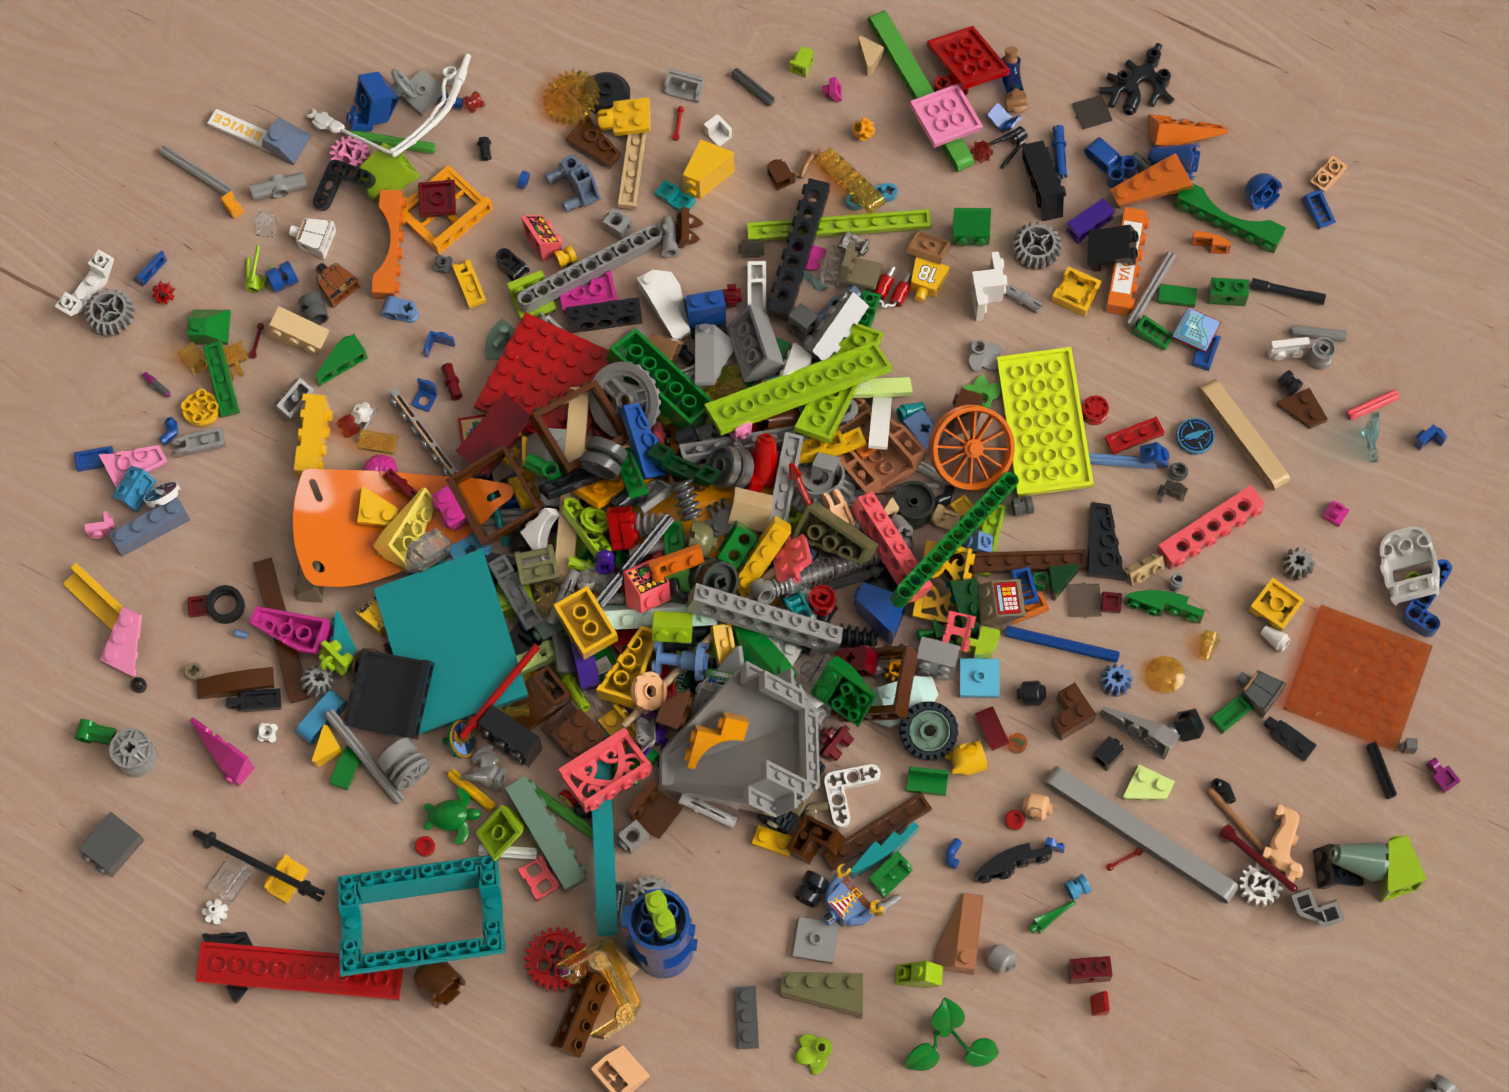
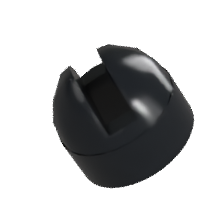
(142, 682)

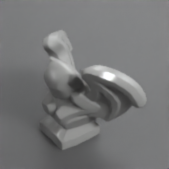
(488, 772)

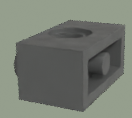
(802, 321)

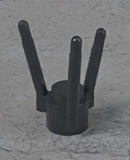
(1016, 136)

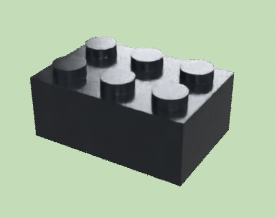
(510, 736)

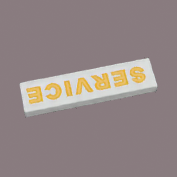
(237, 128)

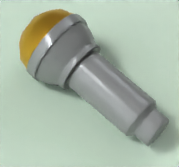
(887, 904)

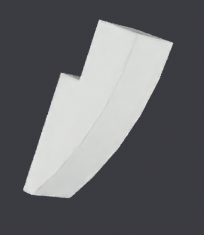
(757, 284)

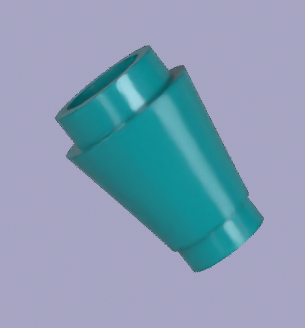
(908, 410)

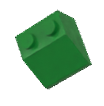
(971, 226)

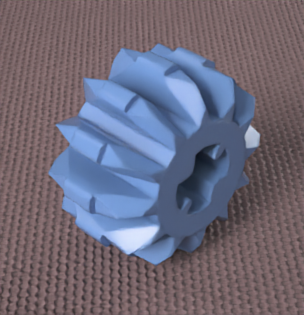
(1121, 675)

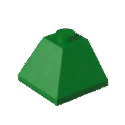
(209, 326)

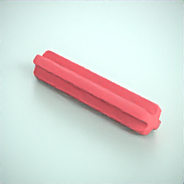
(1373, 404)

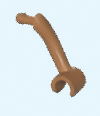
(806, 164)

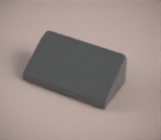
(563, 654)

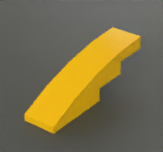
(839, 445)

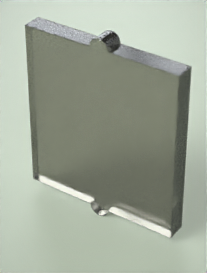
(1092, 112)
(1084, 600)

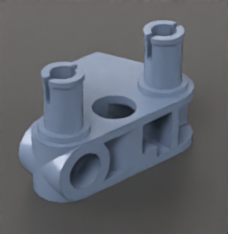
(580, 181)

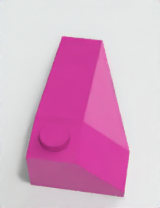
(296, 630)
(231, 760)

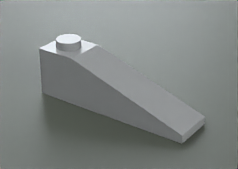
(711, 353)
(1149, 733)

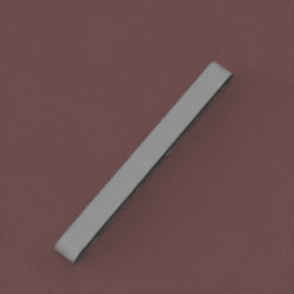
(1141, 835)

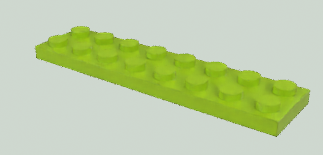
(823, 416)

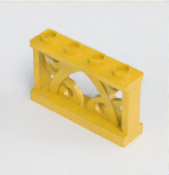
(928, 602)

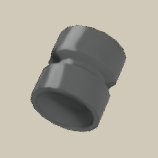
(312, 308)

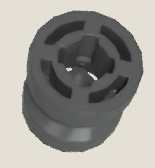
(1022, 505)

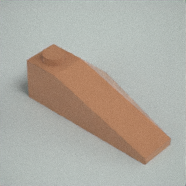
(960, 939)

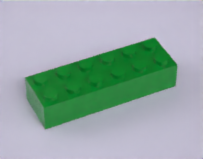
(680, 397)

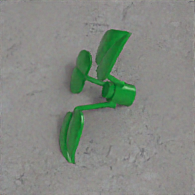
(944, 1020)

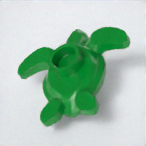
(452, 816)

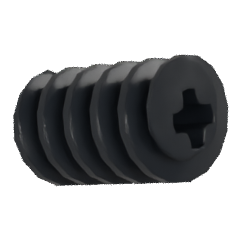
(858, 638)

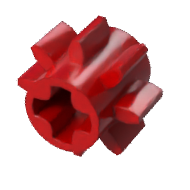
(160, 296)

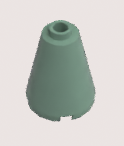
(1362, 859)

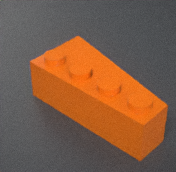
(1157, 181)

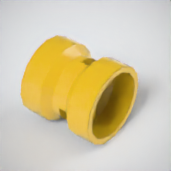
(565, 256)

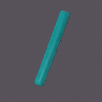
(499, 520)

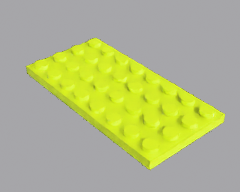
(1045, 421)

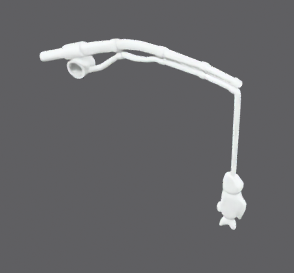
(451, 77)

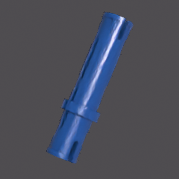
(1059, 150)

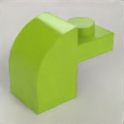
(985, 645)

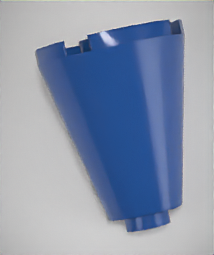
(1186, 153)

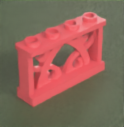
(613, 744)

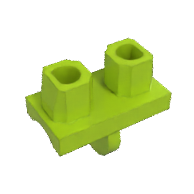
(332, 659)

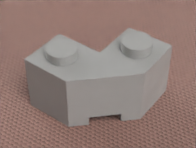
(1323, 914)

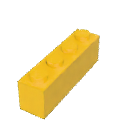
(763, 553)

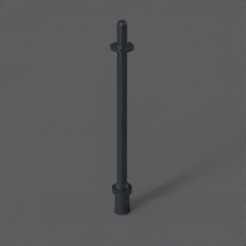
(304, 887)

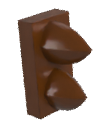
(684, 221)

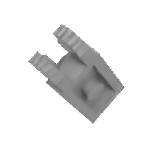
(199, 442)

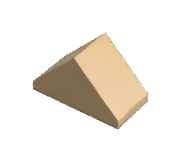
(870, 53)

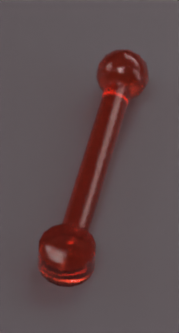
(1138, 851)

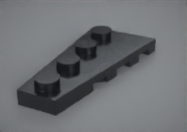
(1103, 550)

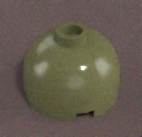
(702, 534)

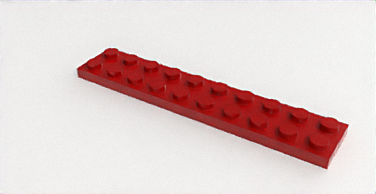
(291, 971)

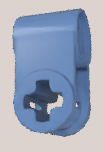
(400, 309)

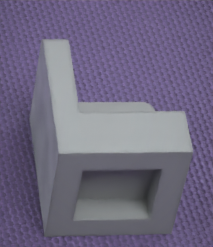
(826, 463)

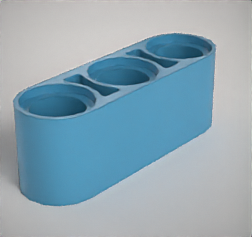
(312, 724)

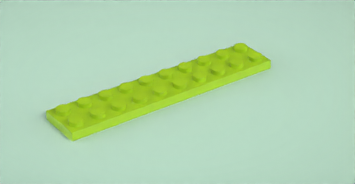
(798, 387)

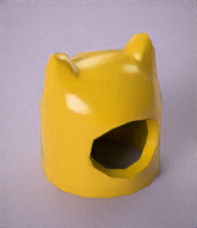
(968, 759)

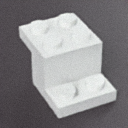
(988, 286)

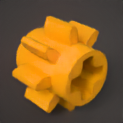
(863, 129)
(892, 675)

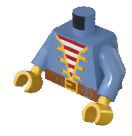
(846, 902)

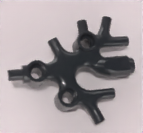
(1130, 83)

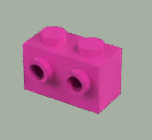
(450, 509)

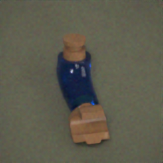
(1016, 97)

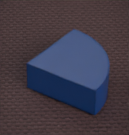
(1057, 847)

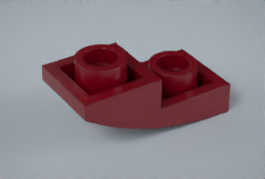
(992, 728)

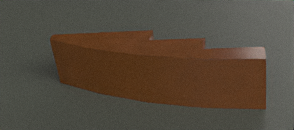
(234, 682)

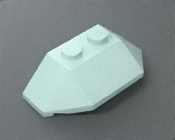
(922, 690)

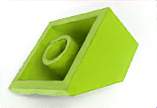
(500, 831)

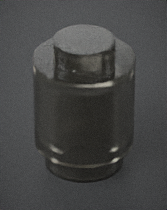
(751, 248)

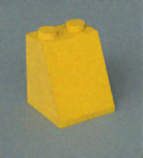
(707, 169)

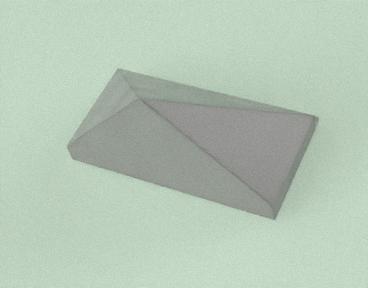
(733, 660)

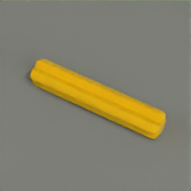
(472, 790)

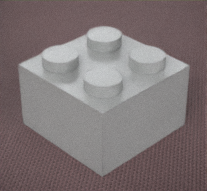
(937, 658)

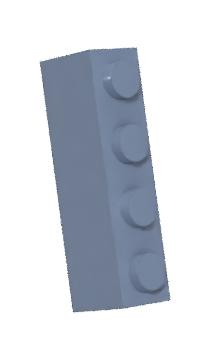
(149, 526)

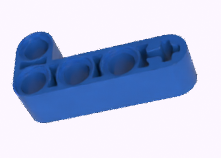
(1420, 609)

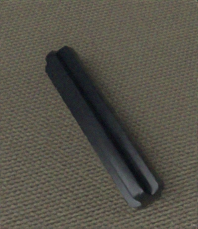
(1381, 770)

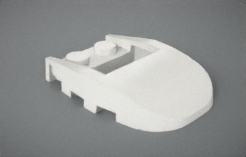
(1404, 550)

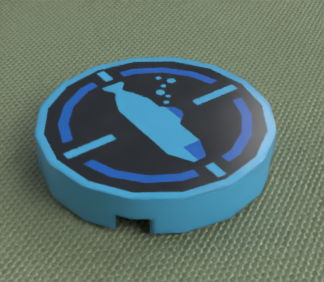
(1195, 436)

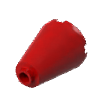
(765, 458)

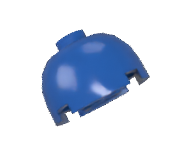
(1262, 190)

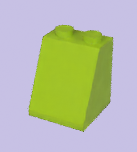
(389, 171)
(1404, 869)

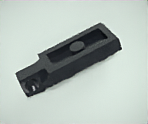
(256, 700)
(1290, 738)

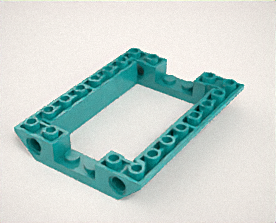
(418, 881)

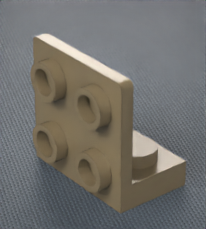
(859, 271)

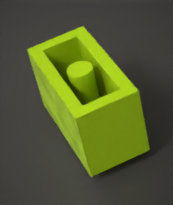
(672, 627)

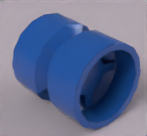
(275, 279)

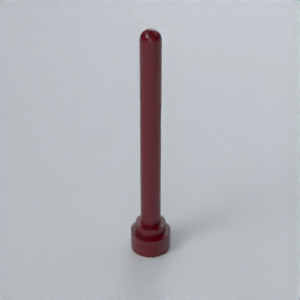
(1228, 834)

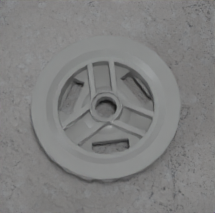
(613, 384)
(846, 486)

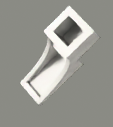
(537, 532)

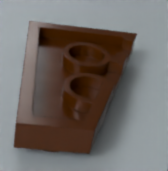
(593, 143)

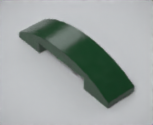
(683, 469)

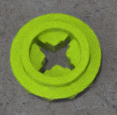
(600, 516)

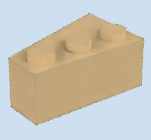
(296, 331)

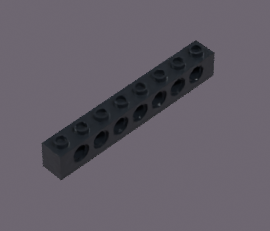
(813, 189)

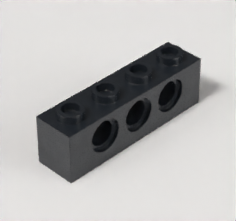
(604, 315)

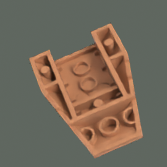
(883, 467)

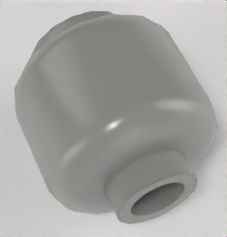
(1001, 958)

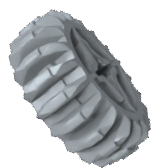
(1033, 254)
(108, 305)

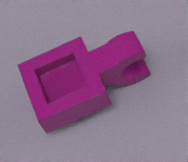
(1443, 777)

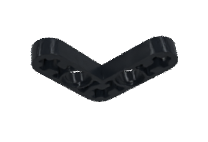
(336, 177)

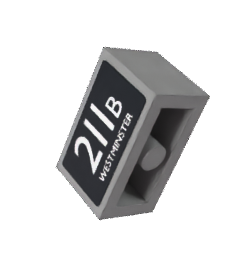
(291, 398)

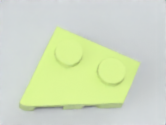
(1148, 785)

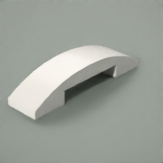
(880, 423)

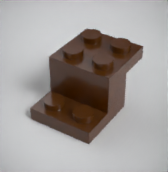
(572, 731)

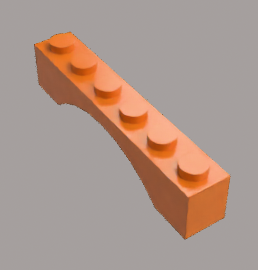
(385, 279)

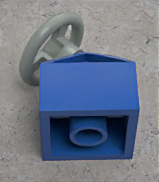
(378, 98)

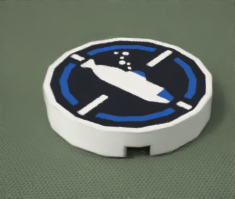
(162, 494)

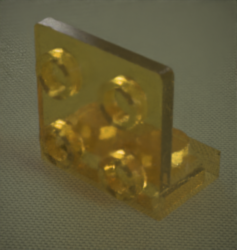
(729, 382)

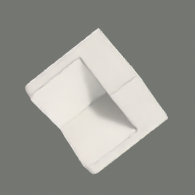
(717, 130)

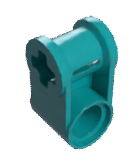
(797, 604)

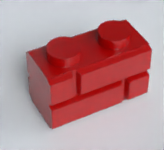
(622, 527)

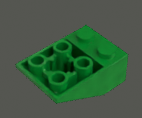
(844, 691)

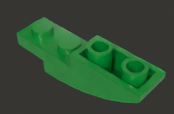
(1156, 601)

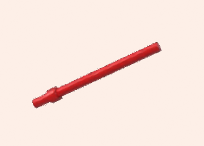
(473, 720)

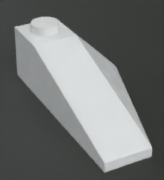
(666, 300)

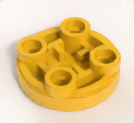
(200, 408)

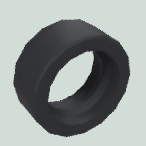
(217, 593)

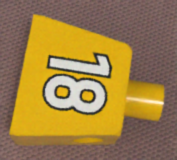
(928, 278)

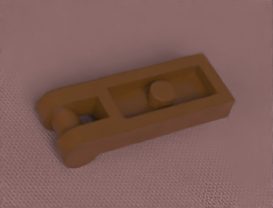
(670, 438)

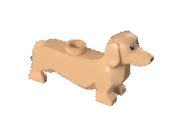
(1279, 849)

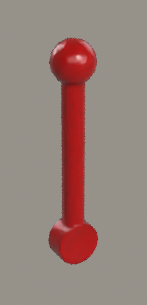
(676, 136)

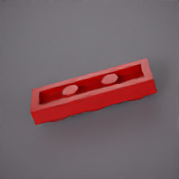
(1134, 435)

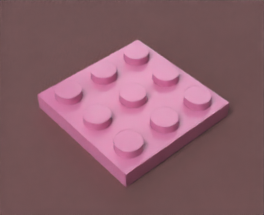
(946, 115)

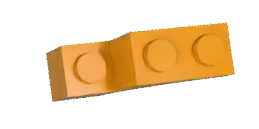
(729, 727)

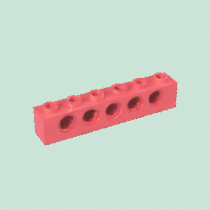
(1246, 498)
(891, 545)

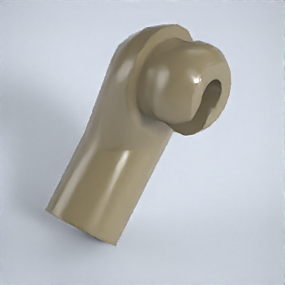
(816, 807)

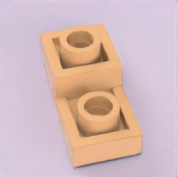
(1328, 174)

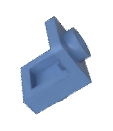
(979, 542)

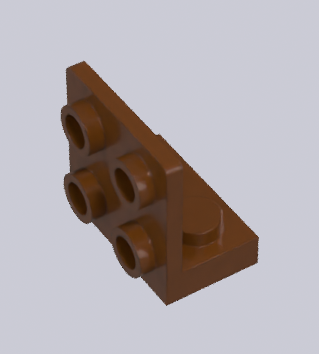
(654, 810)

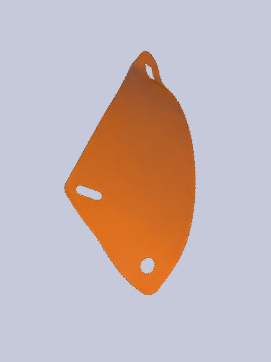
(330, 530)

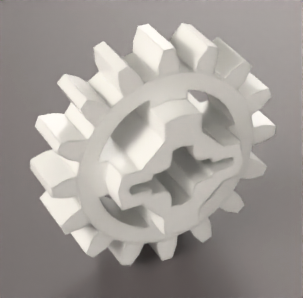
(1265, 892)

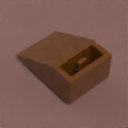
(545, 697)

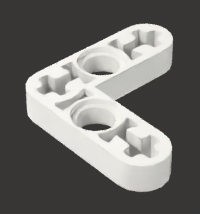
(838, 789)

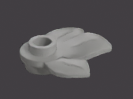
(984, 358)

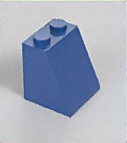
(705, 308)
(877, 611)

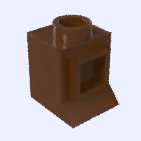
(780, 174)

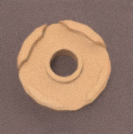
(640, 695)

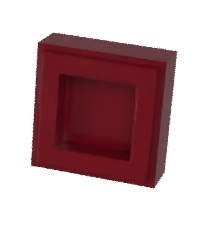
(1111, 602)
(197, 606)

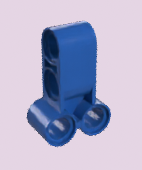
(1111, 161)

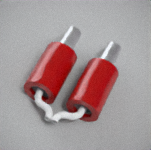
(900, 292)

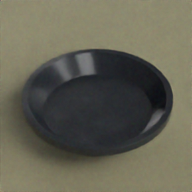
(612, 88)

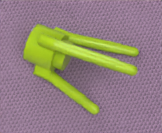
(252, 281)

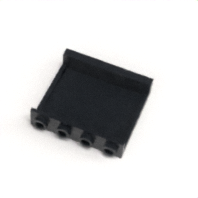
(389, 694)

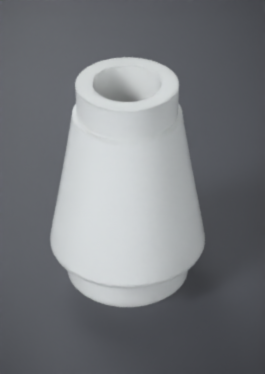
(1276, 638)

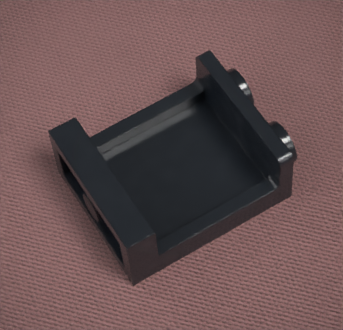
(1112, 246)

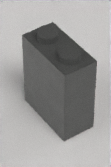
(110, 845)

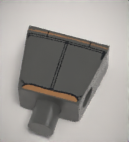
(1260, 691)

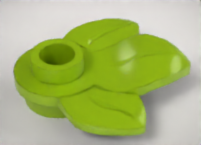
(810, 1052)

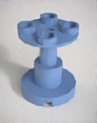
(688, 660)

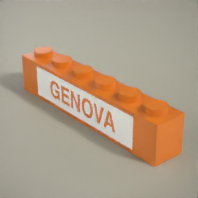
(1124, 273)

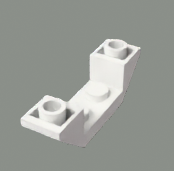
(95, 280)

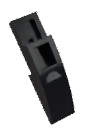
(1003, 864)

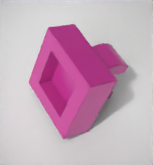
(833, 90)
(1335, 513)

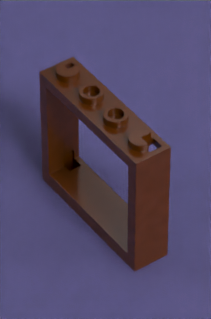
(549, 441)
(476, 467)
(904, 685)

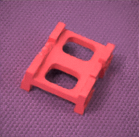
(964, 632)
(544, 875)

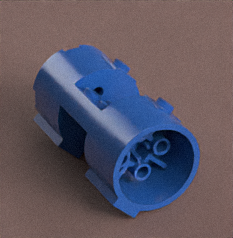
(656, 955)

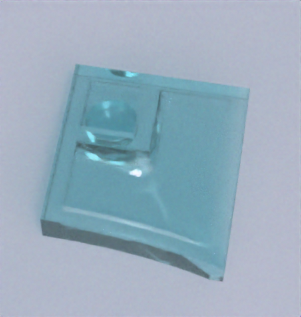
(1370, 433)

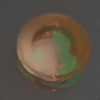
(1017, 743)

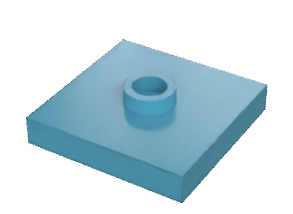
(979, 678)

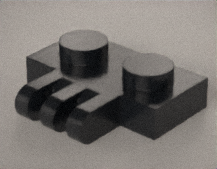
(720, 518)

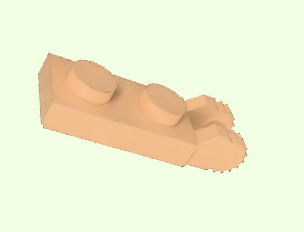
(842, 509)

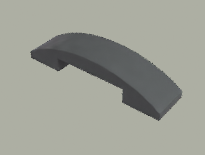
(515, 592)

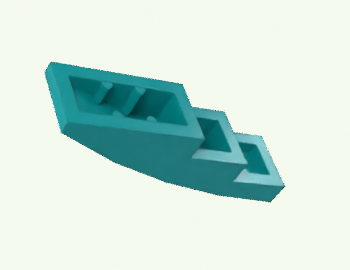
(878, 854)

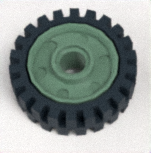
(944, 730)

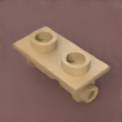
(1151, 565)

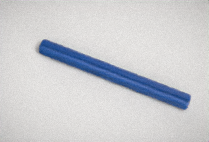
(1062, 644)

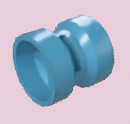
(1077, 887)

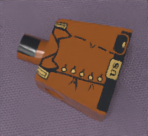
(336, 283)

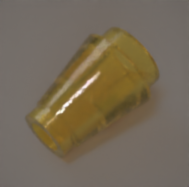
(1208, 644)

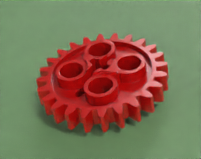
(538, 955)

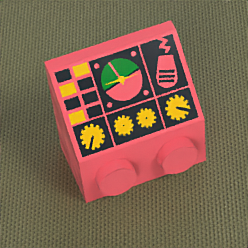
(541, 236)
(642, 591)

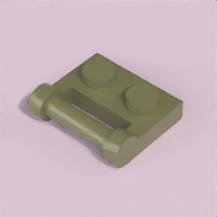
(537, 571)

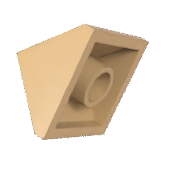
(751, 509)

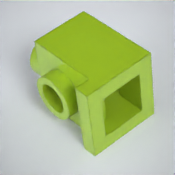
(802, 61)

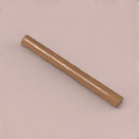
(1236, 819)

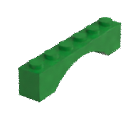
(1261, 233)

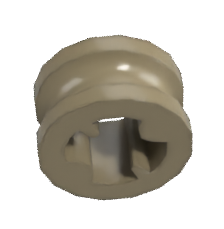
(198, 675)

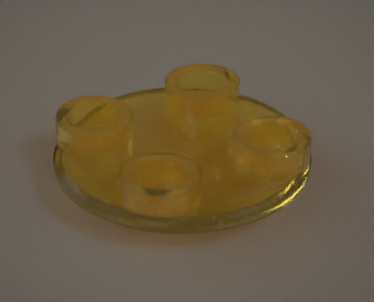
(1165, 674)

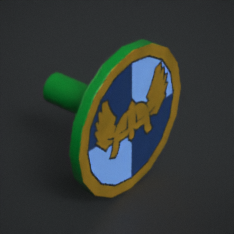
(460, 747)

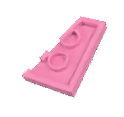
(146, 458)
(122, 644)

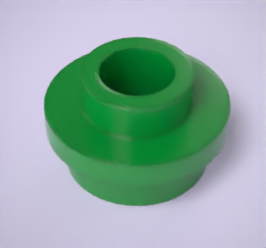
(1041, 576)

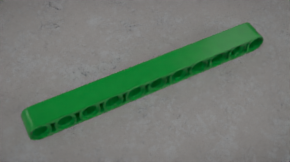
(954, 540)

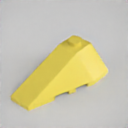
(405, 528)

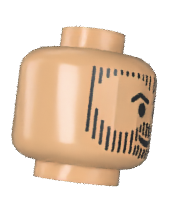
(1037, 806)

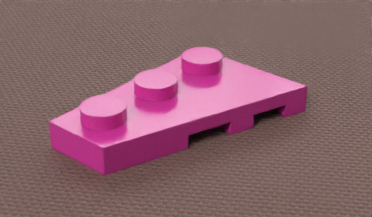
(595, 292)

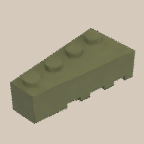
(834, 534)
(825, 990)

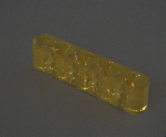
(850, 180)

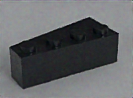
(1044, 180)

